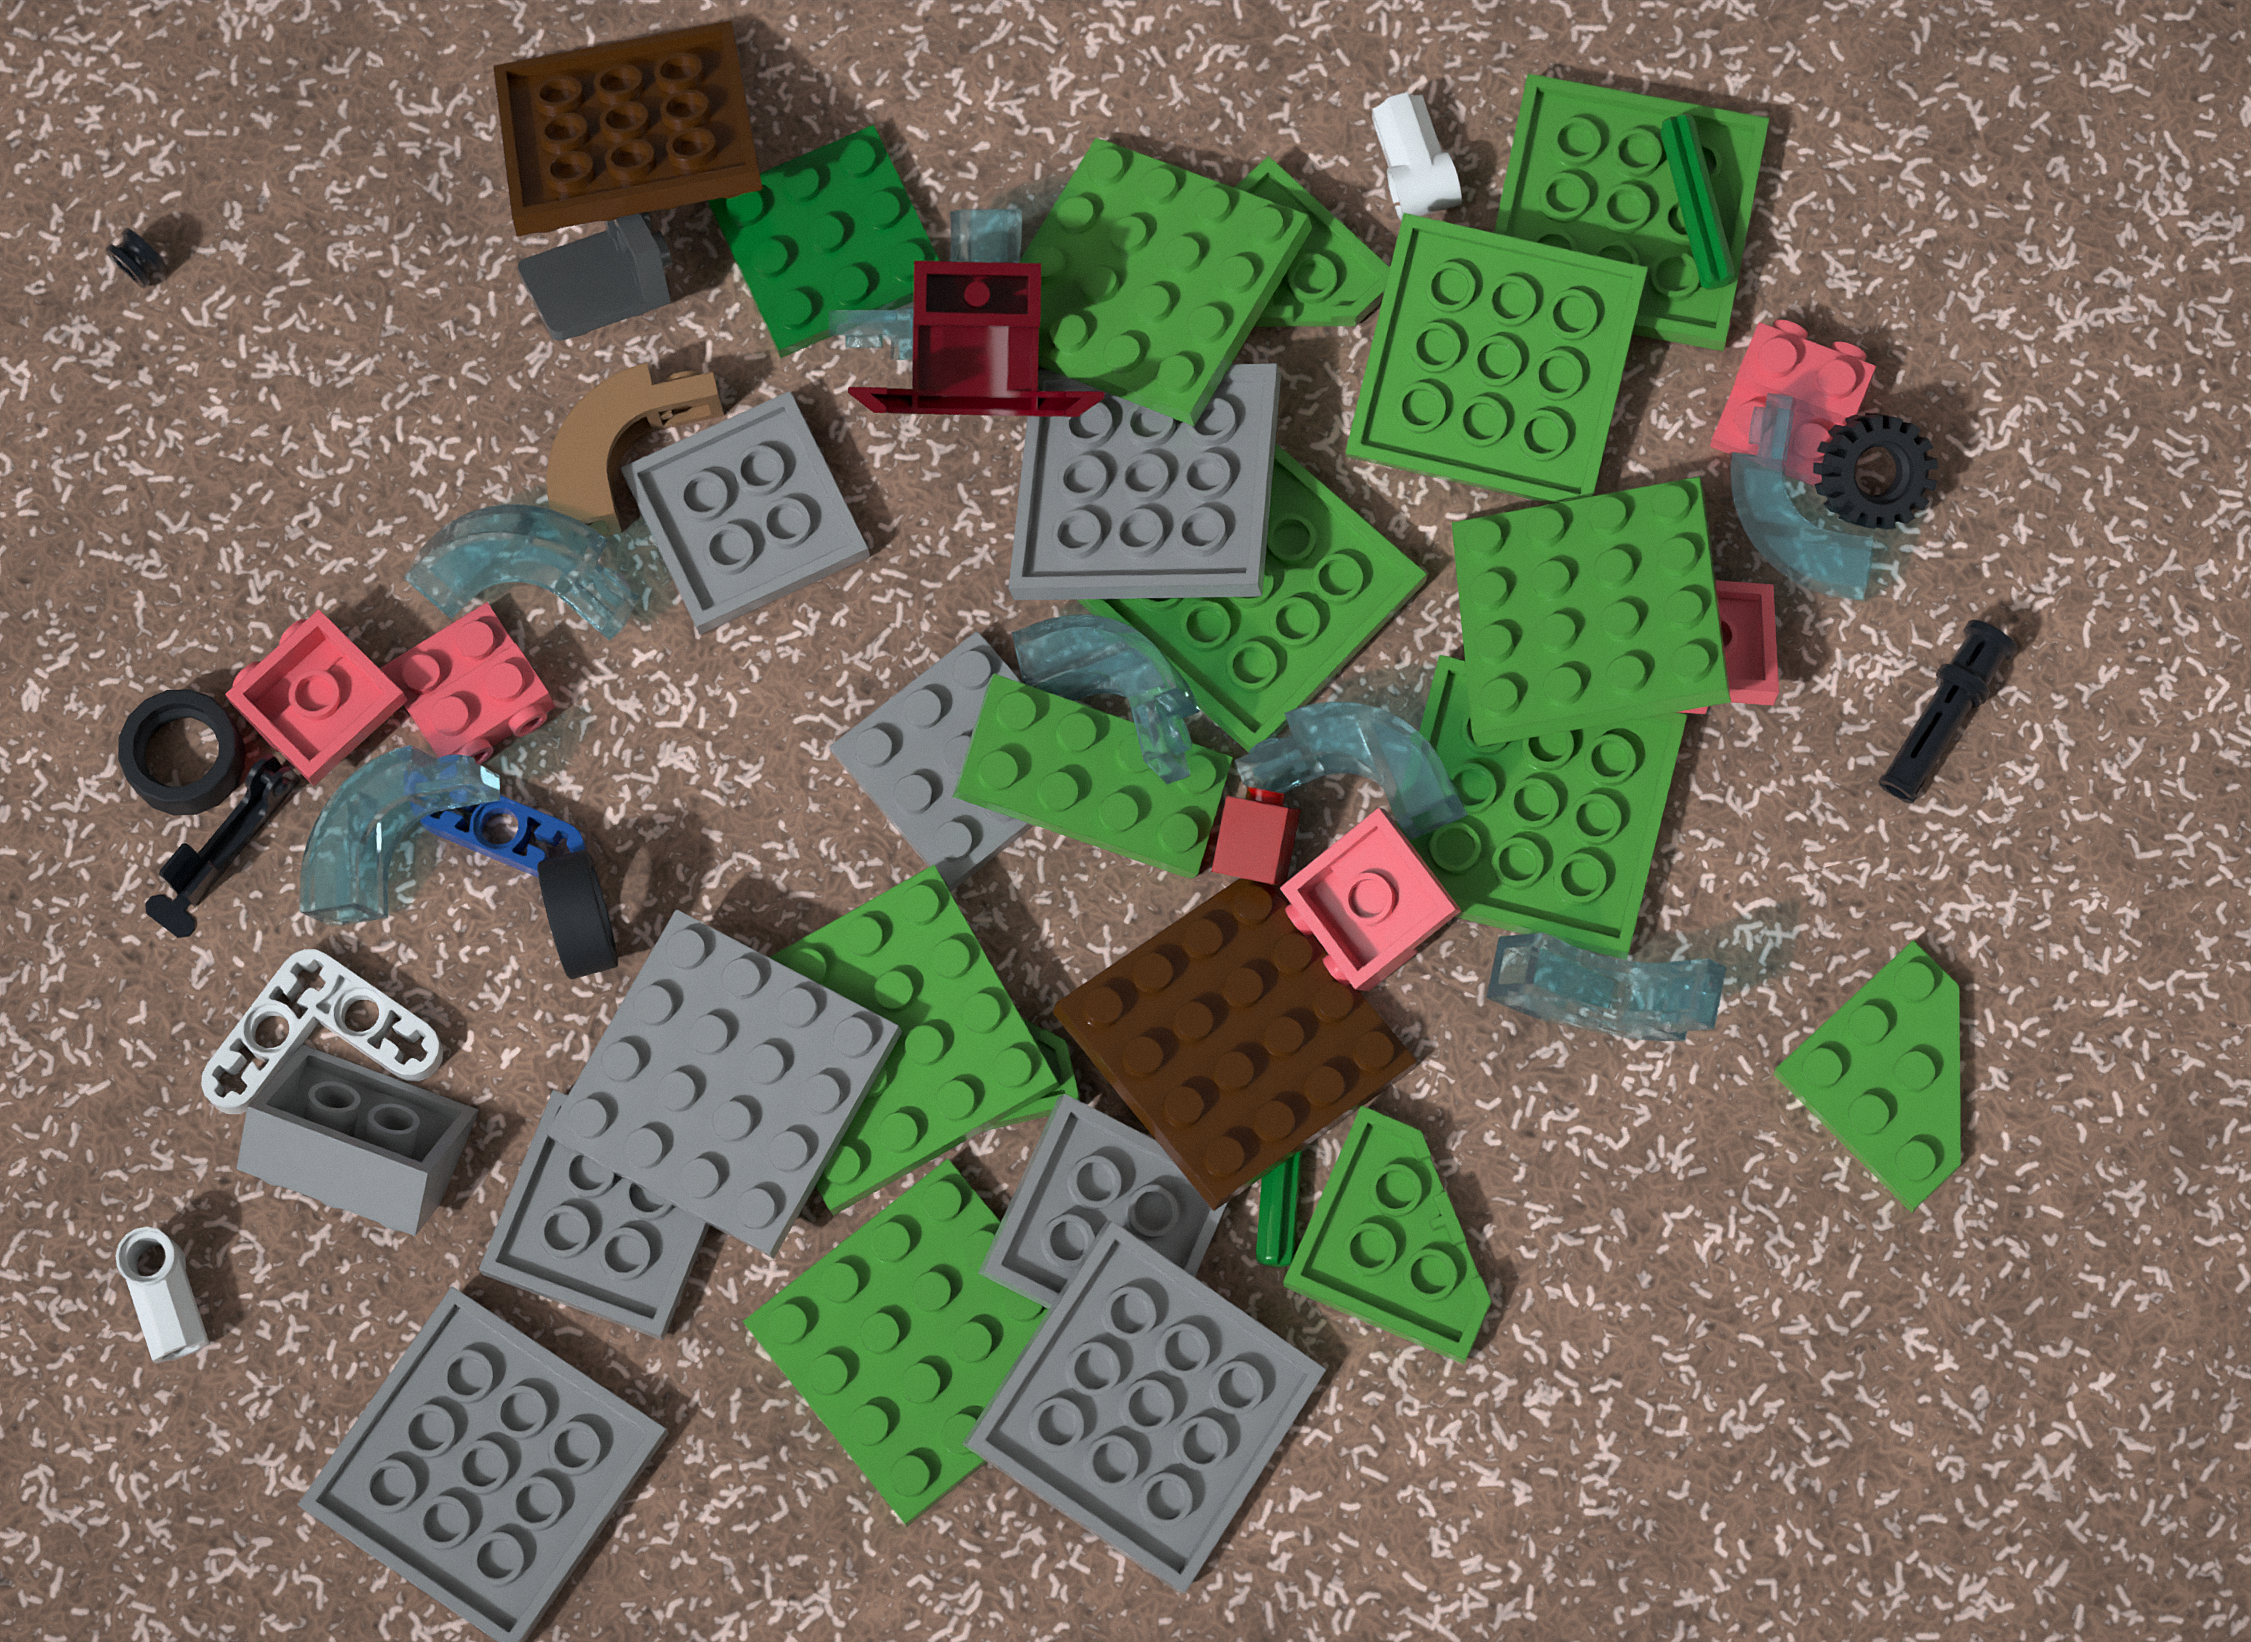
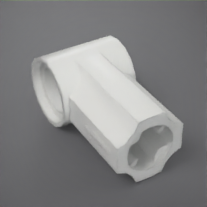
(1417, 169)
(163, 1299)

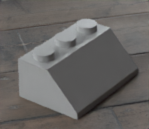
(355, 1139)

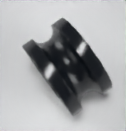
(135, 258)

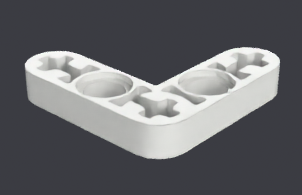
(323, 1007)

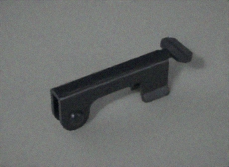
(195, 873)

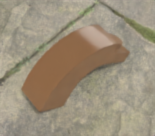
(608, 425)

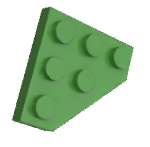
(1333, 274)
(1890, 1076)
(1391, 1243)

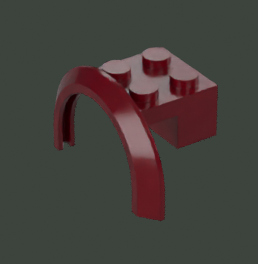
(976, 346)

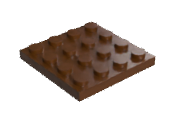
(625, 128)
(1233, 1039)

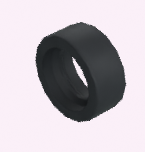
(203, 793)
(577, 914)

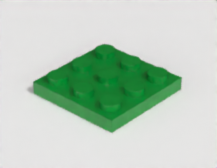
(825, 238)

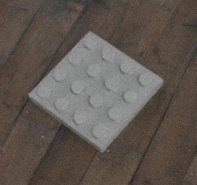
(1146, 501)
(724, 1083)
(1144, 1406)
(483, 1469)

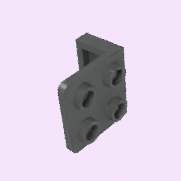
(599, 277)

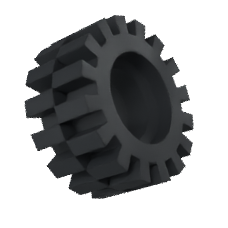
(1910, 478)

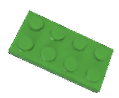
(1088, 778)

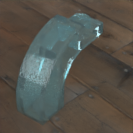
(975, 237)
(526, 547)
(1806, 554)
(1101, 655)
(1364, 743)
(365, 820)
(1604, 993)

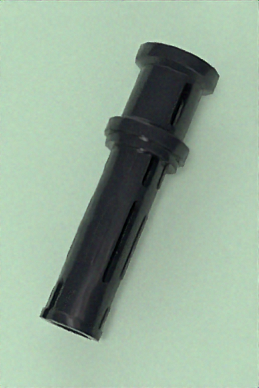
(1960, 687)

